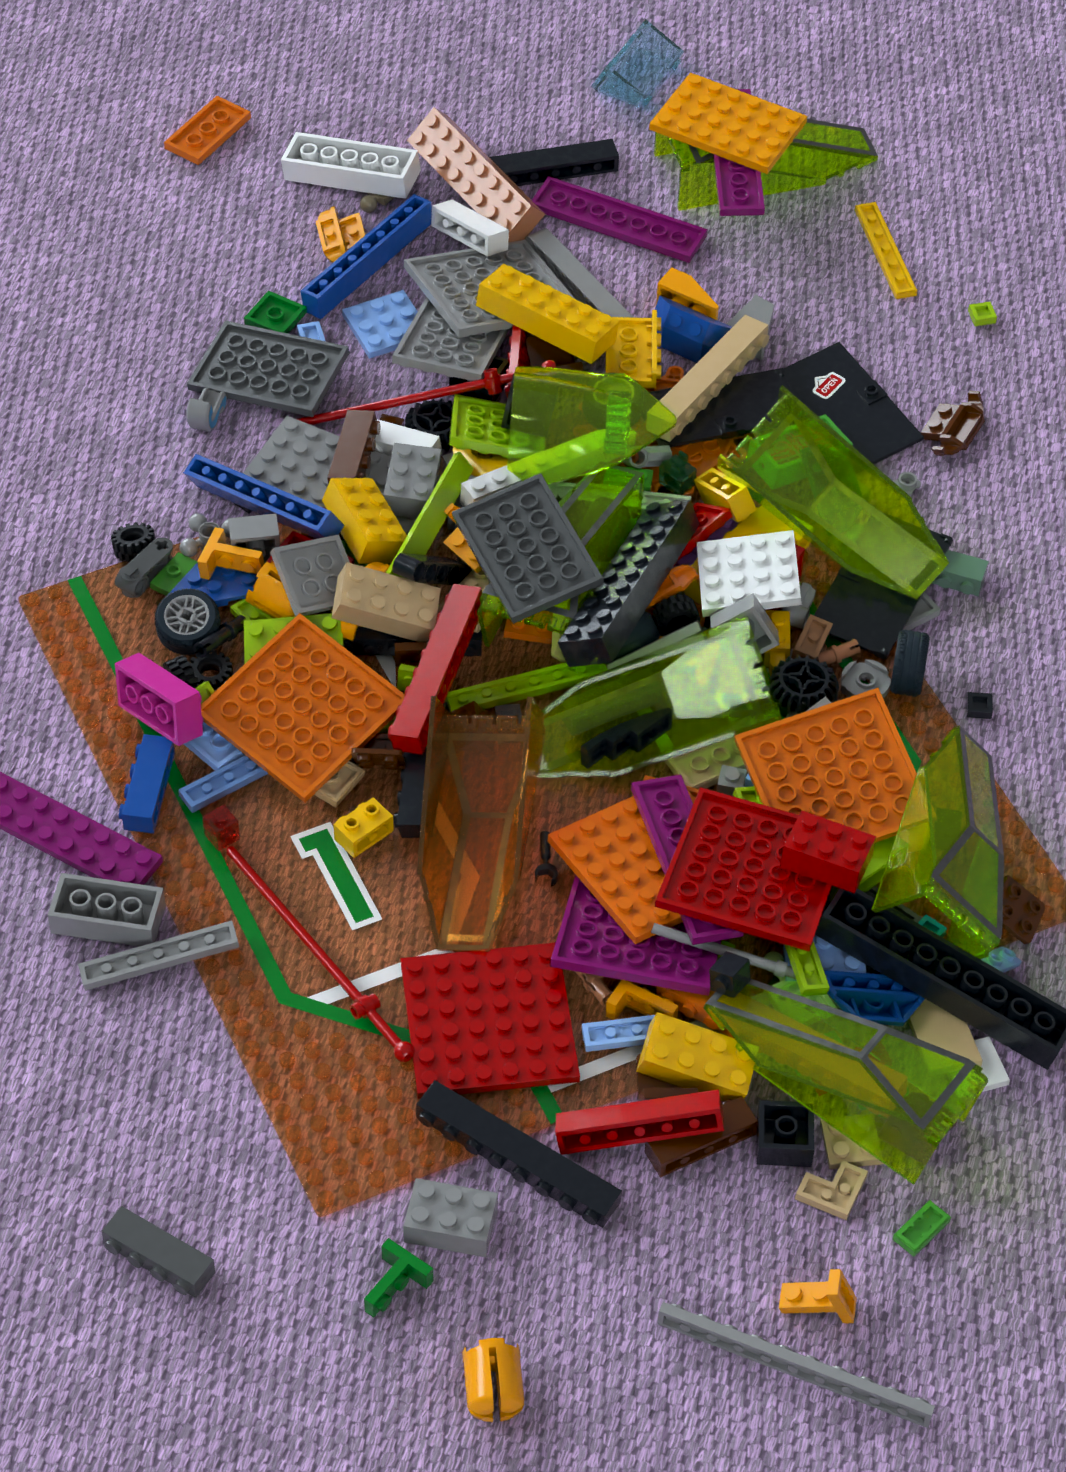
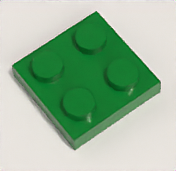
(275, 313)

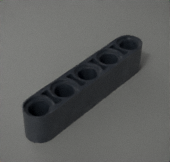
(430, 569)

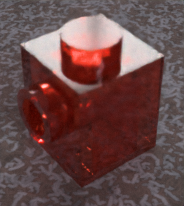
(221, 827)

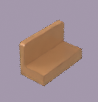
(812, 638)

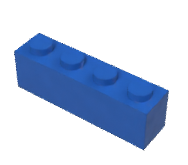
(147, 784)

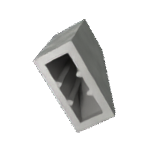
(759, 310)

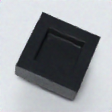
(979, 705)

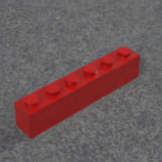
(639, 1122)

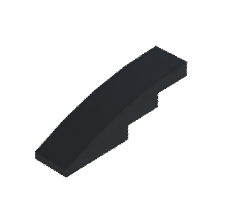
(632, 734)

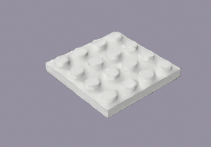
(746, 566)

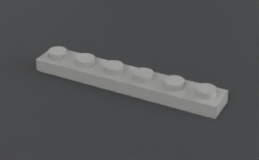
(158, 955)

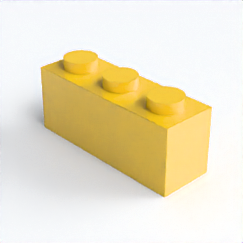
(725, 492)

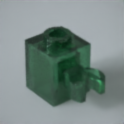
(677, 474)

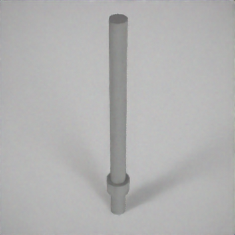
(779, 968)

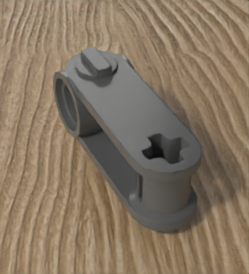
(140, 571)

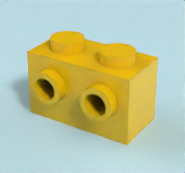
(363, 827)

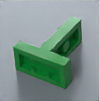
(404, 1267)

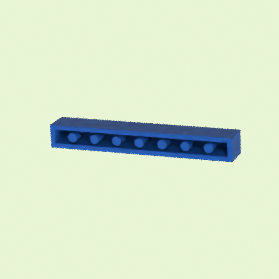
(367, 256)
(262, 498)

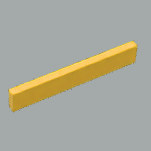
(885, 250)

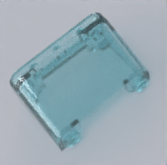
(639, 66)

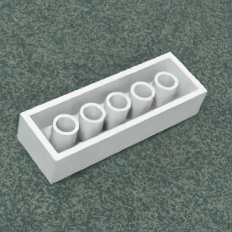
(351, 165)

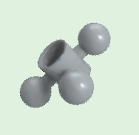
(199, 523)

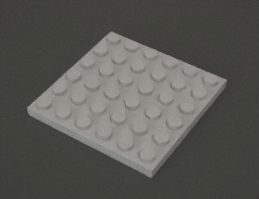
(454, 279)

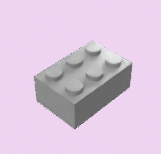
(411, 478)
(450, 1217)

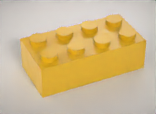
(367, 518)
(695, 1058)

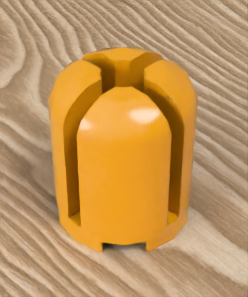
(269, 593)
(478, 1364)

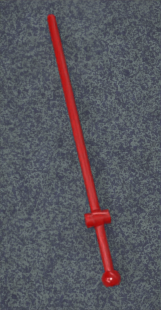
(492, 382)
(364, 1005)

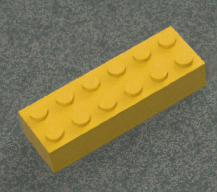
(547, 313)

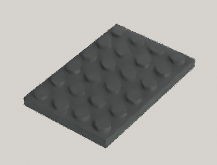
(269, 368)
(527, 548)

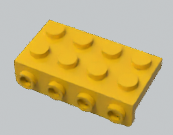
(636, 350)

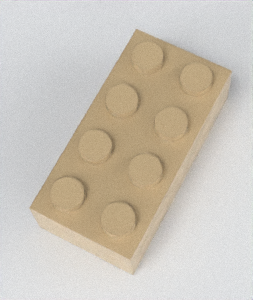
(385, 602)

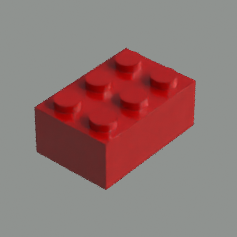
(828, 851)

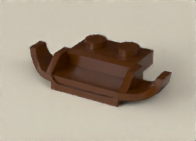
(955, 424)

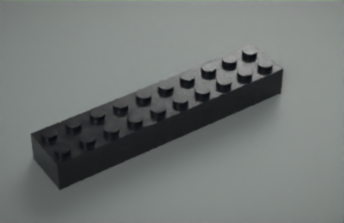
(629, 584)
(946, 976)

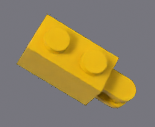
(772, 657)

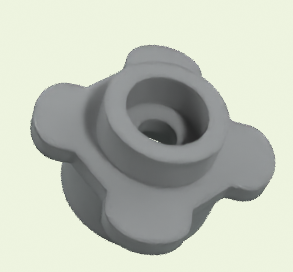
(908, 482)

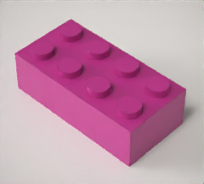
(159, 699)

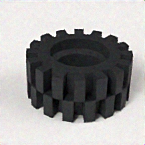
(131, 540)
(675, 614)
(212, 662)
(182, 669)

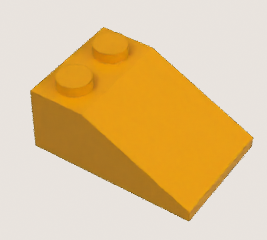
(686, 291)

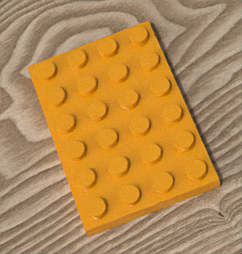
(728, 123)

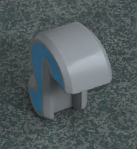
(205, 411)

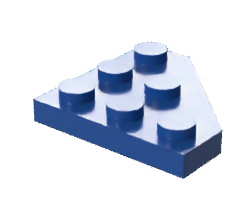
(223, 585)

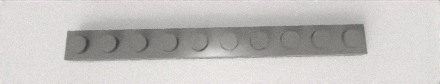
(797, 1365)

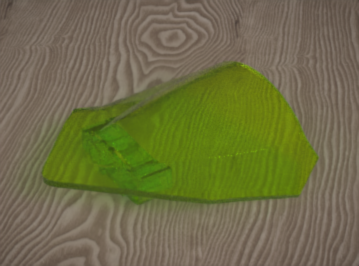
(579, 422)

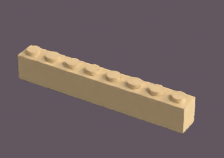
(714, 372)

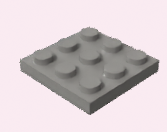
(310, 572)

